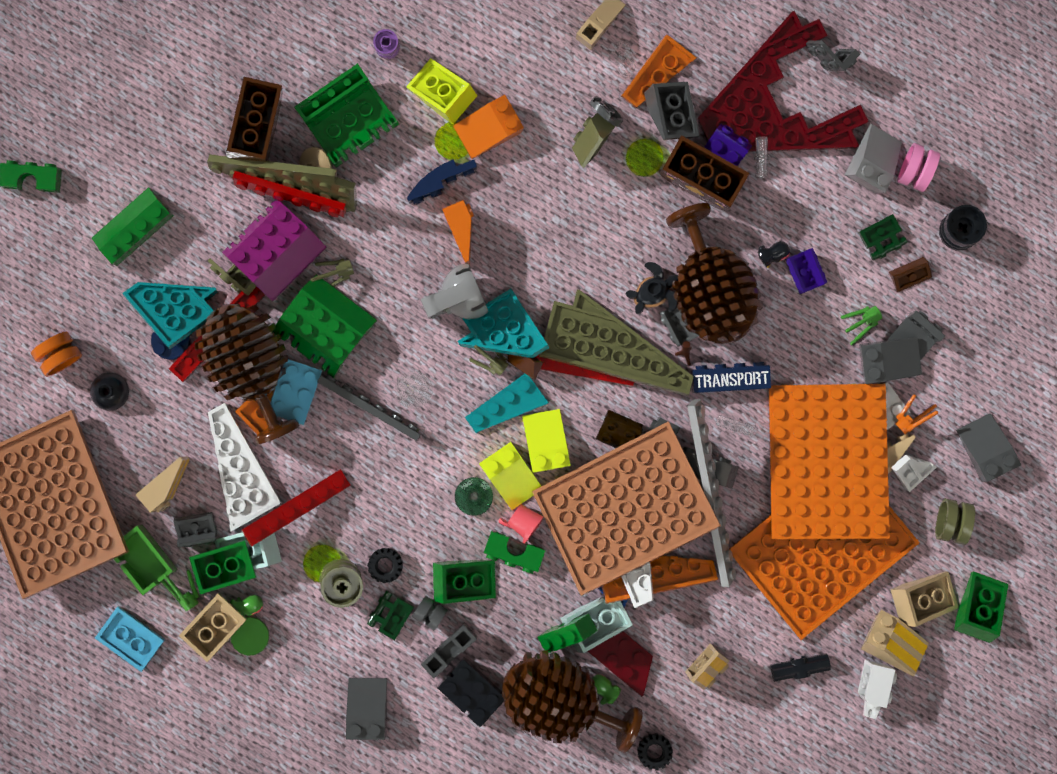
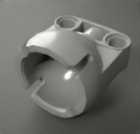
(457, 296)

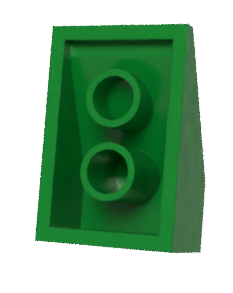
(222, 567)
(464, 581)
(982, 608)

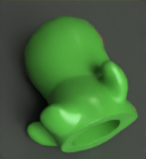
(249, 606)
(606, 689)

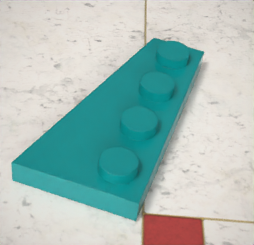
(510, 402)

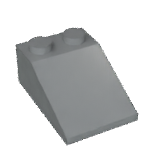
(875, 160)

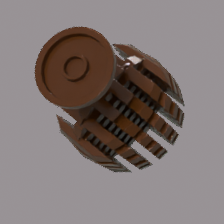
(714, 286)
(245, 361)
(560, 700)

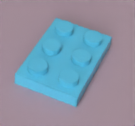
(295, 391)
(129, 638)

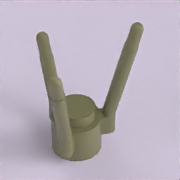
(343, 269)
(497, 364)

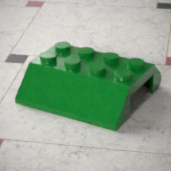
(346, 114)
(324, 324)

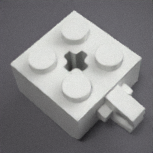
(876, 687)

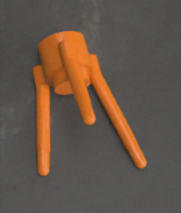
(907, 424)

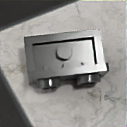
(676, 327)
(195, 529)

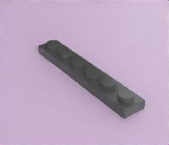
(363, 402)

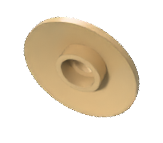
(315, 157)

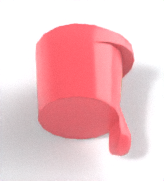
(524, 522)

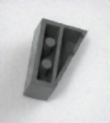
(724, 472)

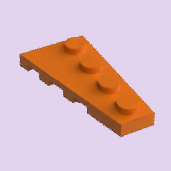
(660, 67)

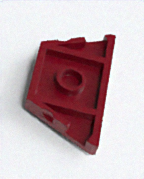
(626, 660)

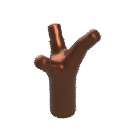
(685, 351)

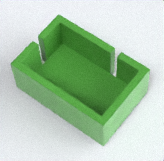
(145, 560)

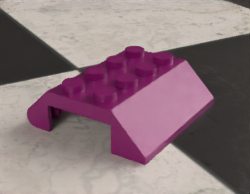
(275, 250)

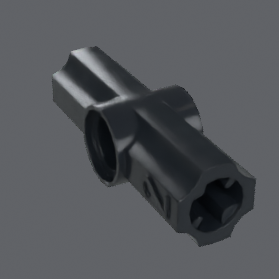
(800, 667)

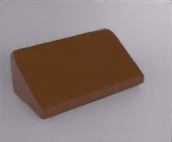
(910, 274)
(528, 365)

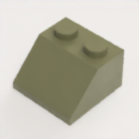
(591, 139)

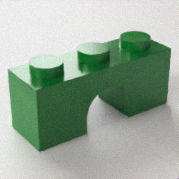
(47, 177)
(529, 559)
(569, 634)

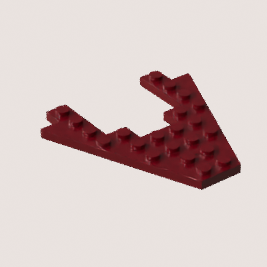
(752, 112)

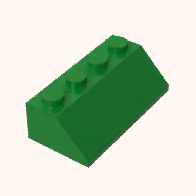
(132, 227)

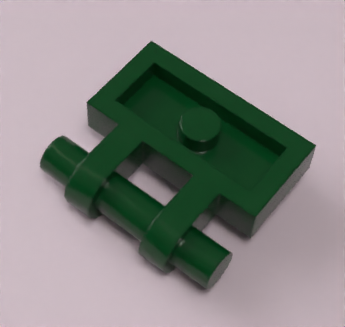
(879, 232)
(396, 617)

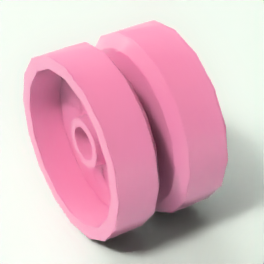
(918, 167)

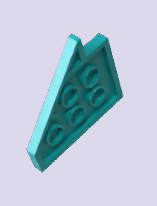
(171, 309)
(505, 329)

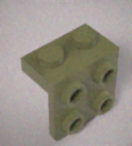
(235, 276)

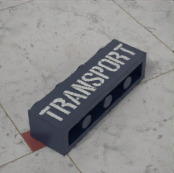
(731, 378)

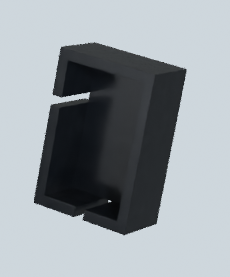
(471, 692)

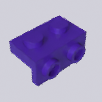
(728, 145)
(806, 271)

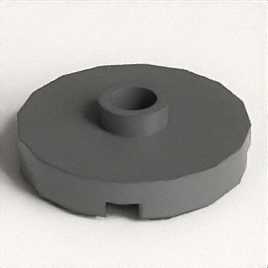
(606, 111)

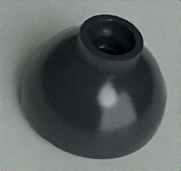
(118, 391)

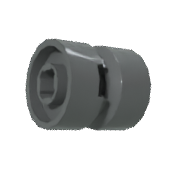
(429, 613)

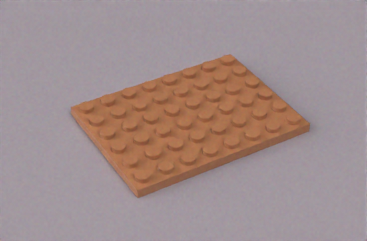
(54, 507)
(626, 508)

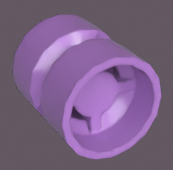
(386, 44)

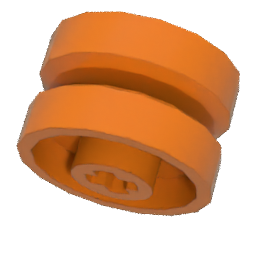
(56, 353)

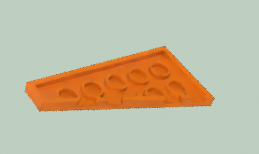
(667, 574)

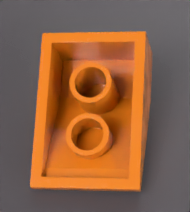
(488, 127)
(460, 223)

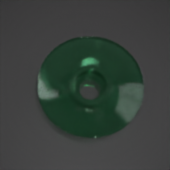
(470, 506)

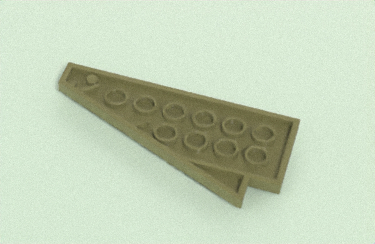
(305, 178)
(602, 343)

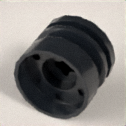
(970, 219)

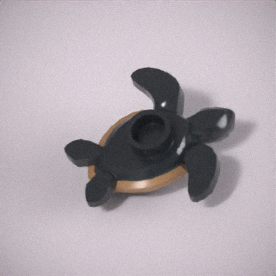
(654, 290)

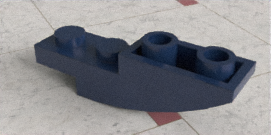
(432, 182)

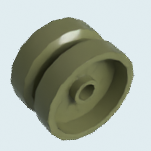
(955, 521)
(341, 594)

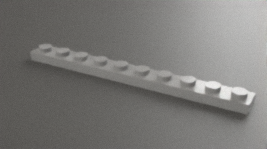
(710, 487)

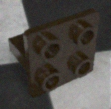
(618, 429)

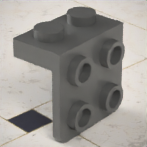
(829, 61)
(918, 326)

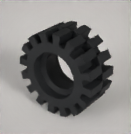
(373, 565)
(659, 762)

